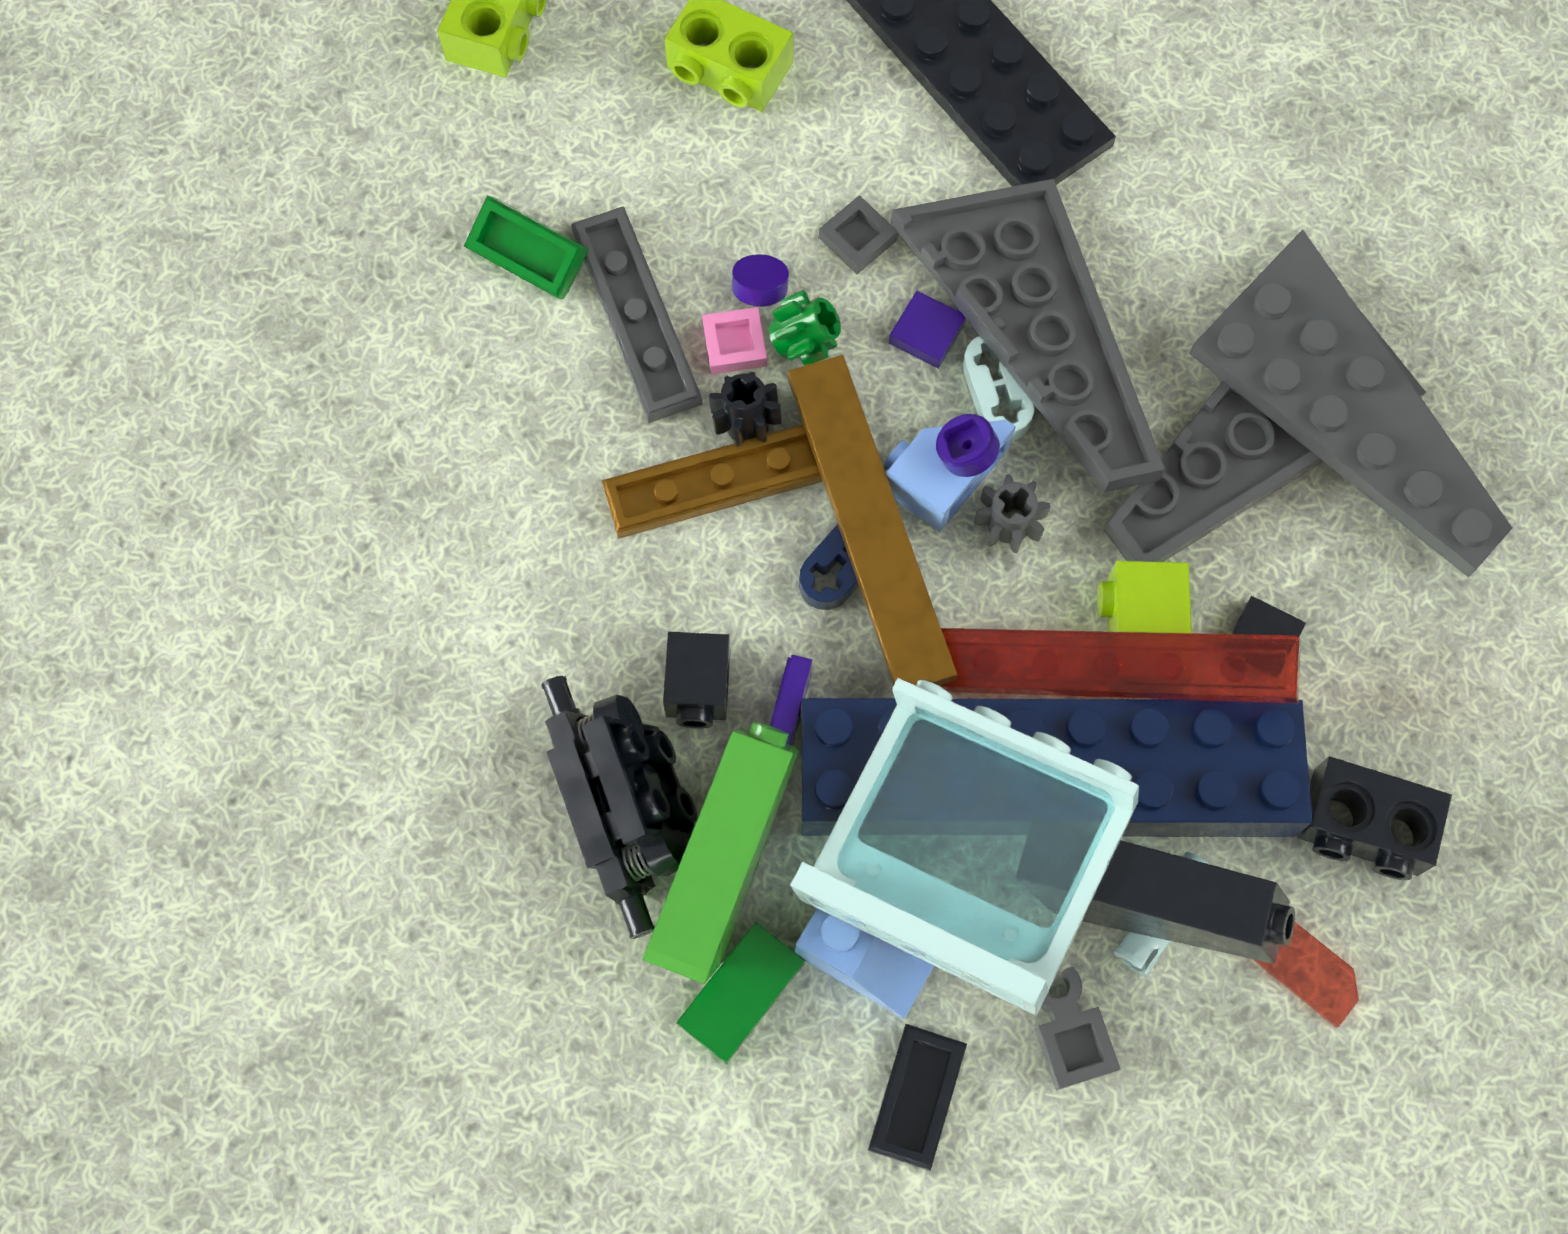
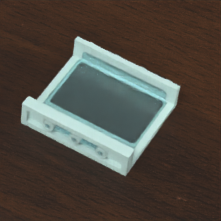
(972, 844)

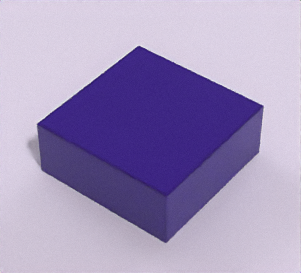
(927, 329)

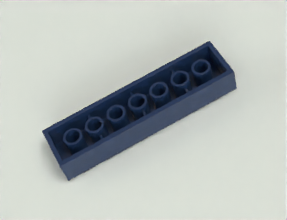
(1195, 761)

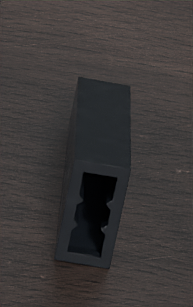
(1192, 904)

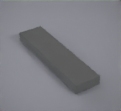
(637, 315)

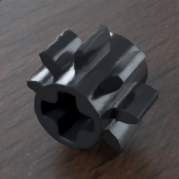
(745, 408)

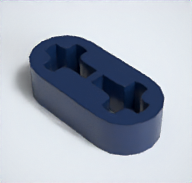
(823, 560)

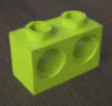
(505, 20)
(734, 41)

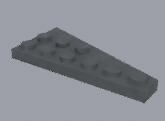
(1030, 297)
(1328, 380)
(1212, 474)

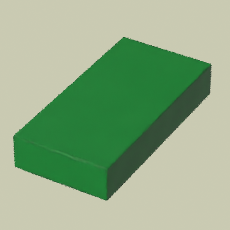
(526, 247)
(740, 993)

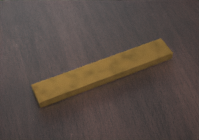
(870, 524)

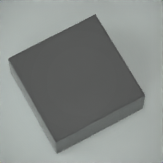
(858, 234)

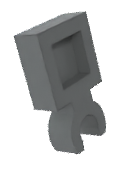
(1075, 1041)

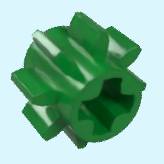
(804, 328)

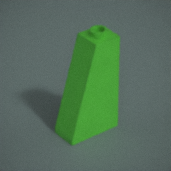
(723, 853)

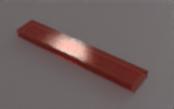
(1126, 664)

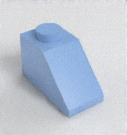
(926, 485)
(863, 962)

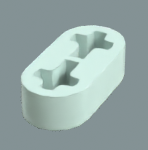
(986, 391)

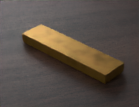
(710, 481)

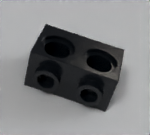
(1374, 802)

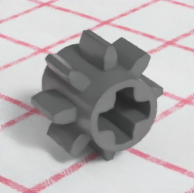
(1006, 498)

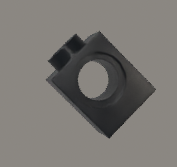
(696, 678)

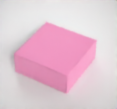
(734, 340)

